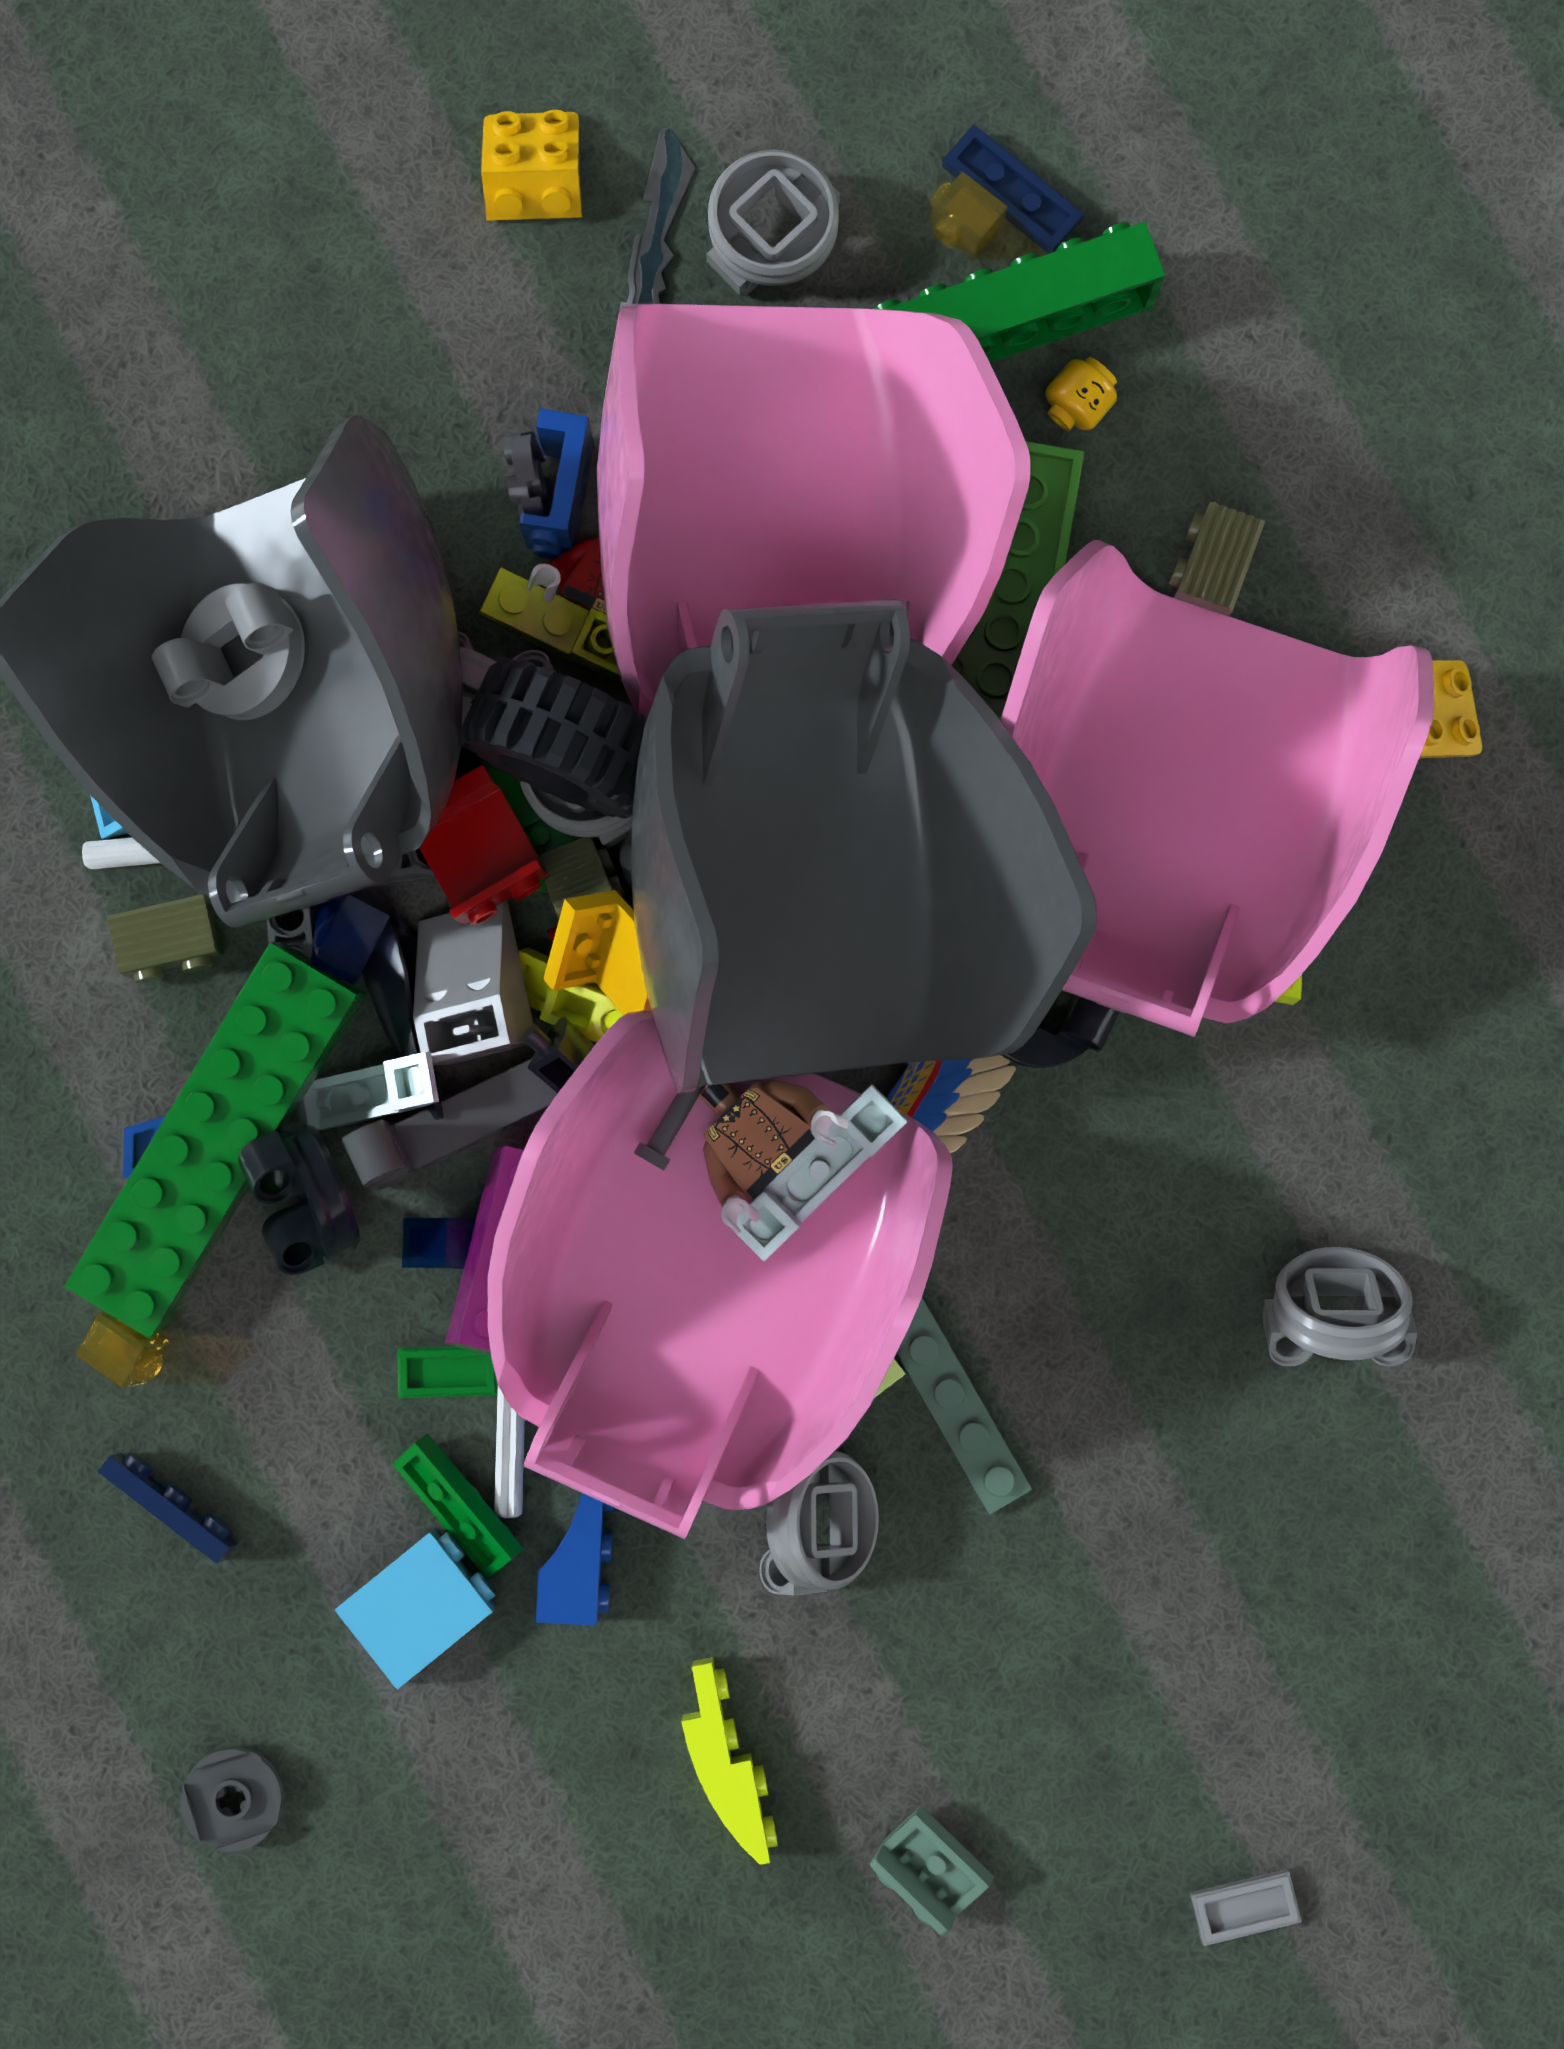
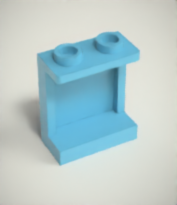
(417, 1607)

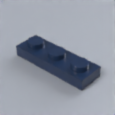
(1029, 200)
(169, 1505)

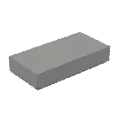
(1245, 1907)

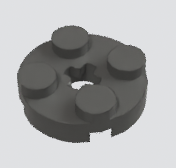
(528, 486)
(219, 1825)

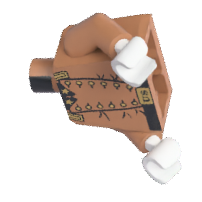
(759, 1139)

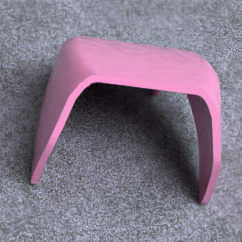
(798, 469)
(1208, 786)
(656, 1336)

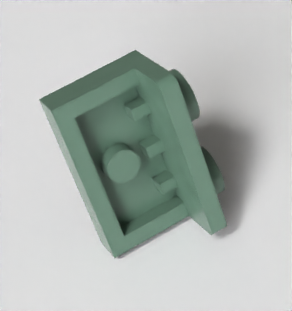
(930, 1870)

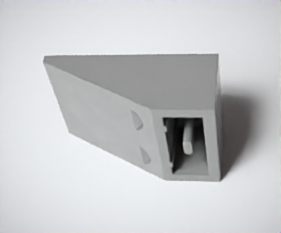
(469, 988)

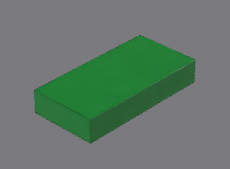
(444, 1373)

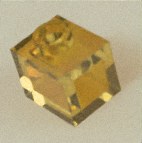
(965, 215)
(122, 1352)

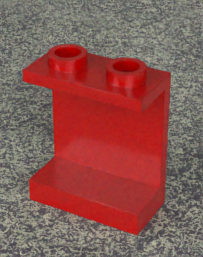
(481, 850)

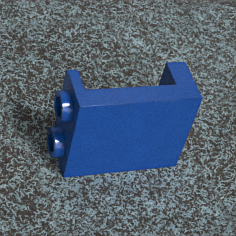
(571, 440)

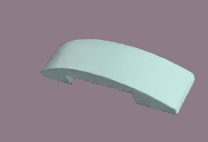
(368, 1093)
(819, 1172)

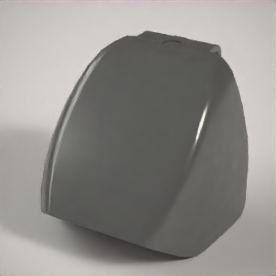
(331, 778)
(841, 855)

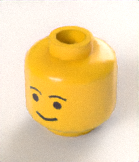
(1081, 394)

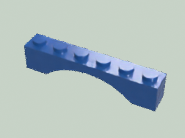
(571, 1579)

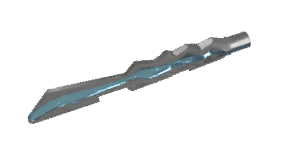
(665, 188)

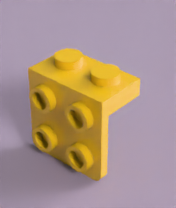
(531, 165)
(1454, 721)
(598, 946)

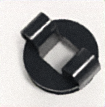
(1081, 1028)
(322, 1220)

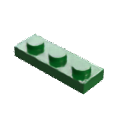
(457, 1506)

